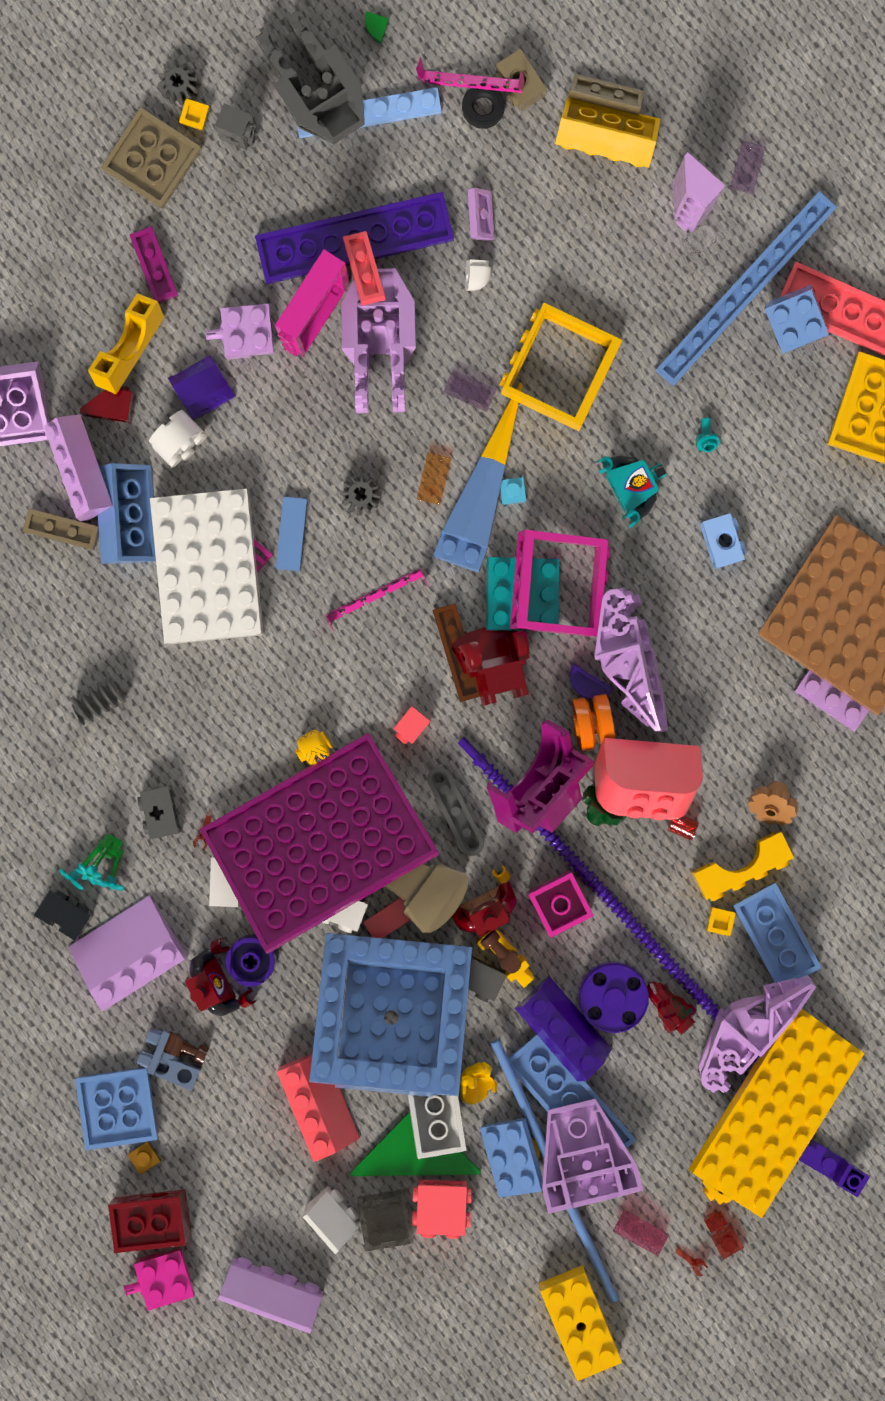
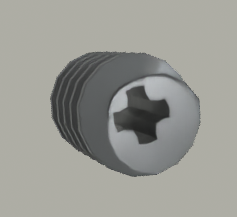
(97, 700)

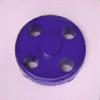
(613, 997)

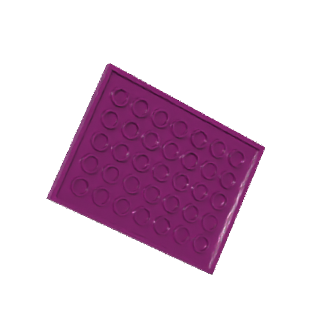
(318, 843)

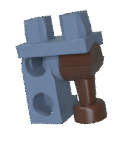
(166, 1061)

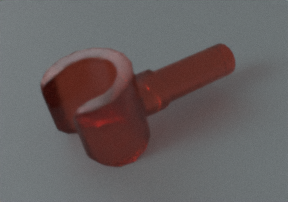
(206, 822)
(693, 1262)

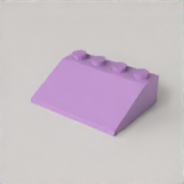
(22, 404)
(126, 953)

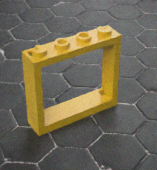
(575, 325)

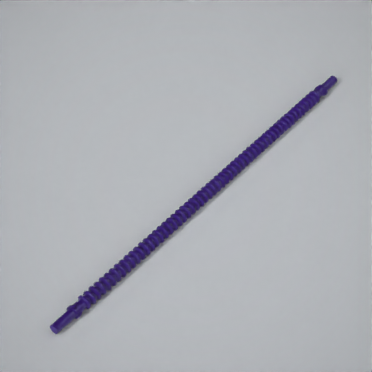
(481, 761)

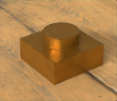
(144, 1157)

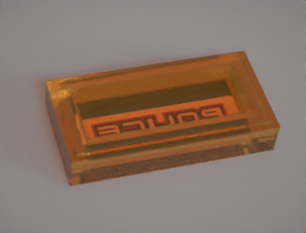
(433, 478)

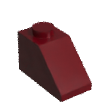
(111, 406)

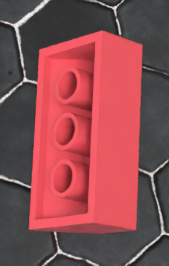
(318, 1110)

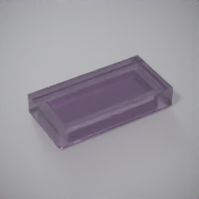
(747, 167)
(470, 391)

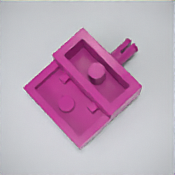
(162, 1279)

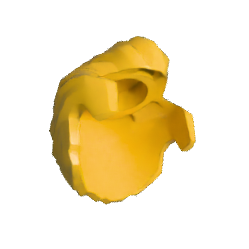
(471, 1089)

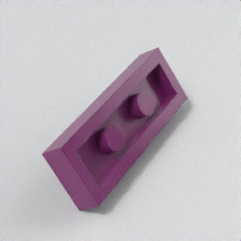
(154, 265)

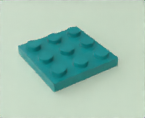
(543, 593)

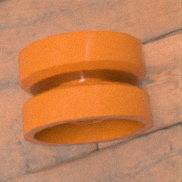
(593, 722)

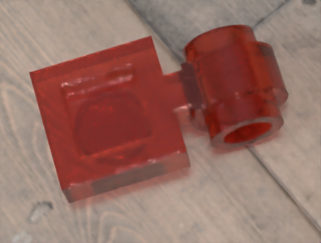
(725, 1238)

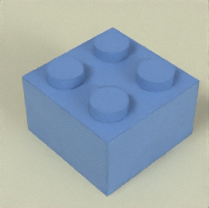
(796, 319)

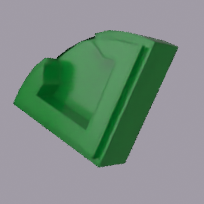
(376, 26)

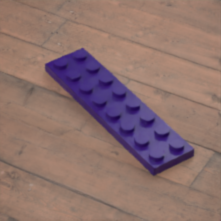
(389, 228)

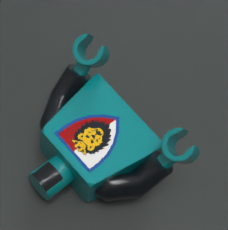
(633, 484)

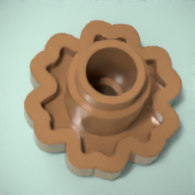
(773, 804)

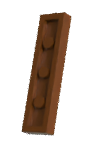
(450, 630)

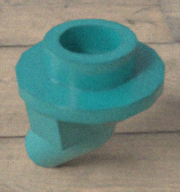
(706, 439)

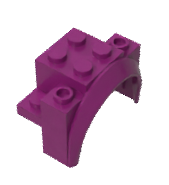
(547, 788)

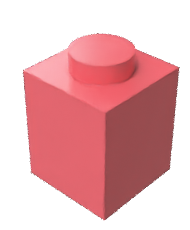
(411, 726)

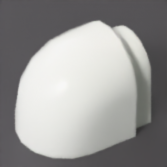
(477, 274)

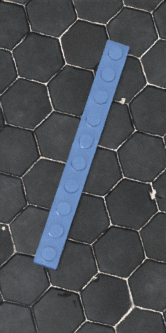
(746, 288)

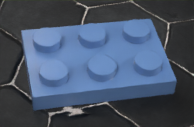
(512, 1157)

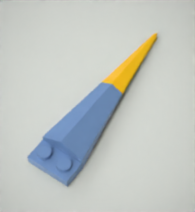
(469, 527)

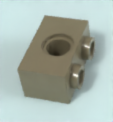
(532, 90)

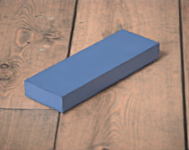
(291, 534)

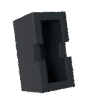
(58, 910)

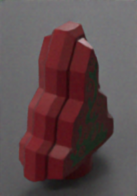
(671, 1009)

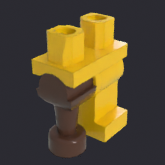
(515, 966)

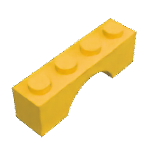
(141, 322)
(770, 853)

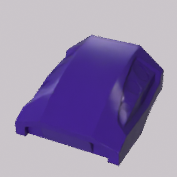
(201, 387)

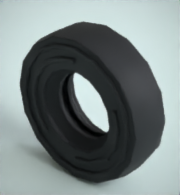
(483, 121)

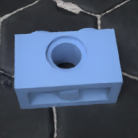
(720, 555)

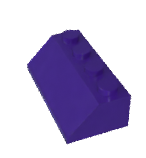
(564, 1030)

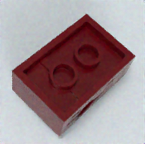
(149, 1221)

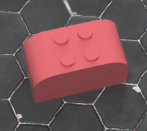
(647, 778)

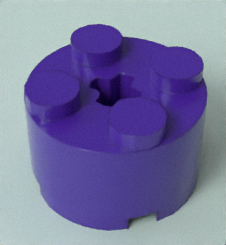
(241, 969)

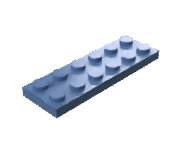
(554, 1084)

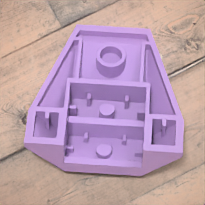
(585, 1159)

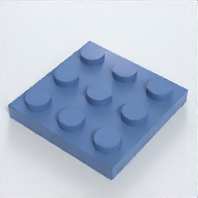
(116, 1108)

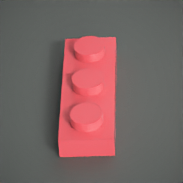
(364, 268)

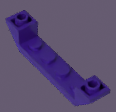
(834, 1167)

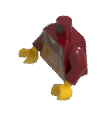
(489, 909)

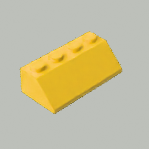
(608, 132)

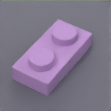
(480, 214)

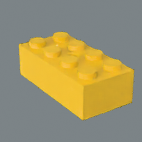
(572, 1301)

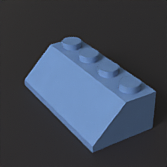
(127, 525)

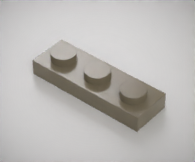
(606, 94)
(61, 529)

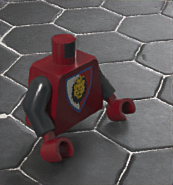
(210, 986)

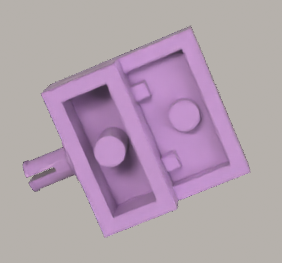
(244, 331)

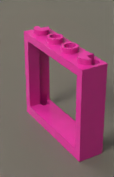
(312, 304)
(522, 581)

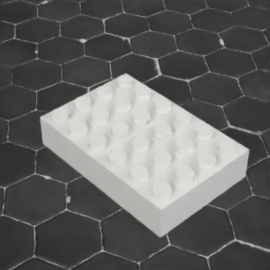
(206, 566)

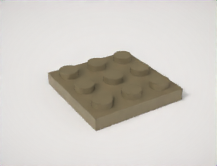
(151, 158)

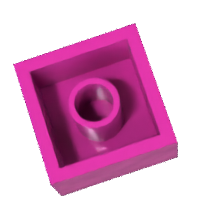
(560, 903)

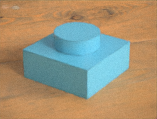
(513, 491)

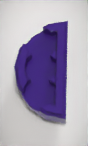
(586, 684)

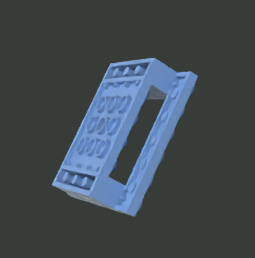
(399, 979)

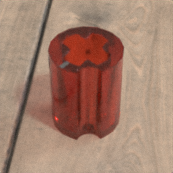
(683, 827)

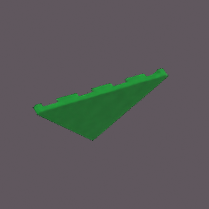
(397, 1157)

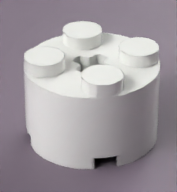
(177, 438)

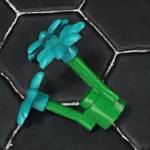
(106, 848)

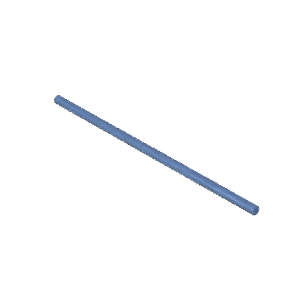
(541, 1142)

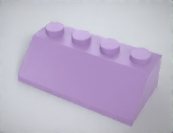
(694, 193)
(78, 466)
(271, 1294)

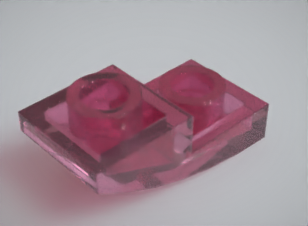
(641, 1232)

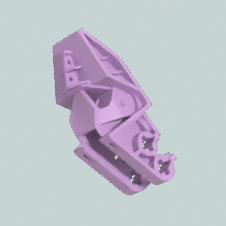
(379, 329)
(628, 655)
(750, 1029)

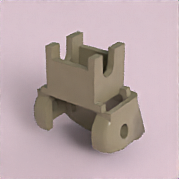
(430, 894)

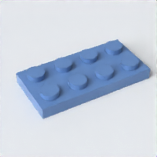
(776, 934)

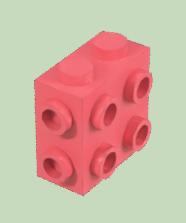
(441, 1208)

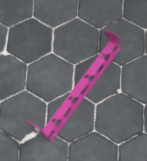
(471, 79)
(378, 594)

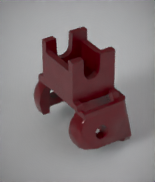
(494, 660)

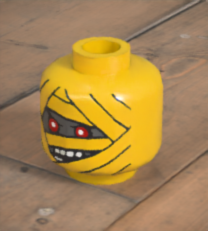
(313, 747)

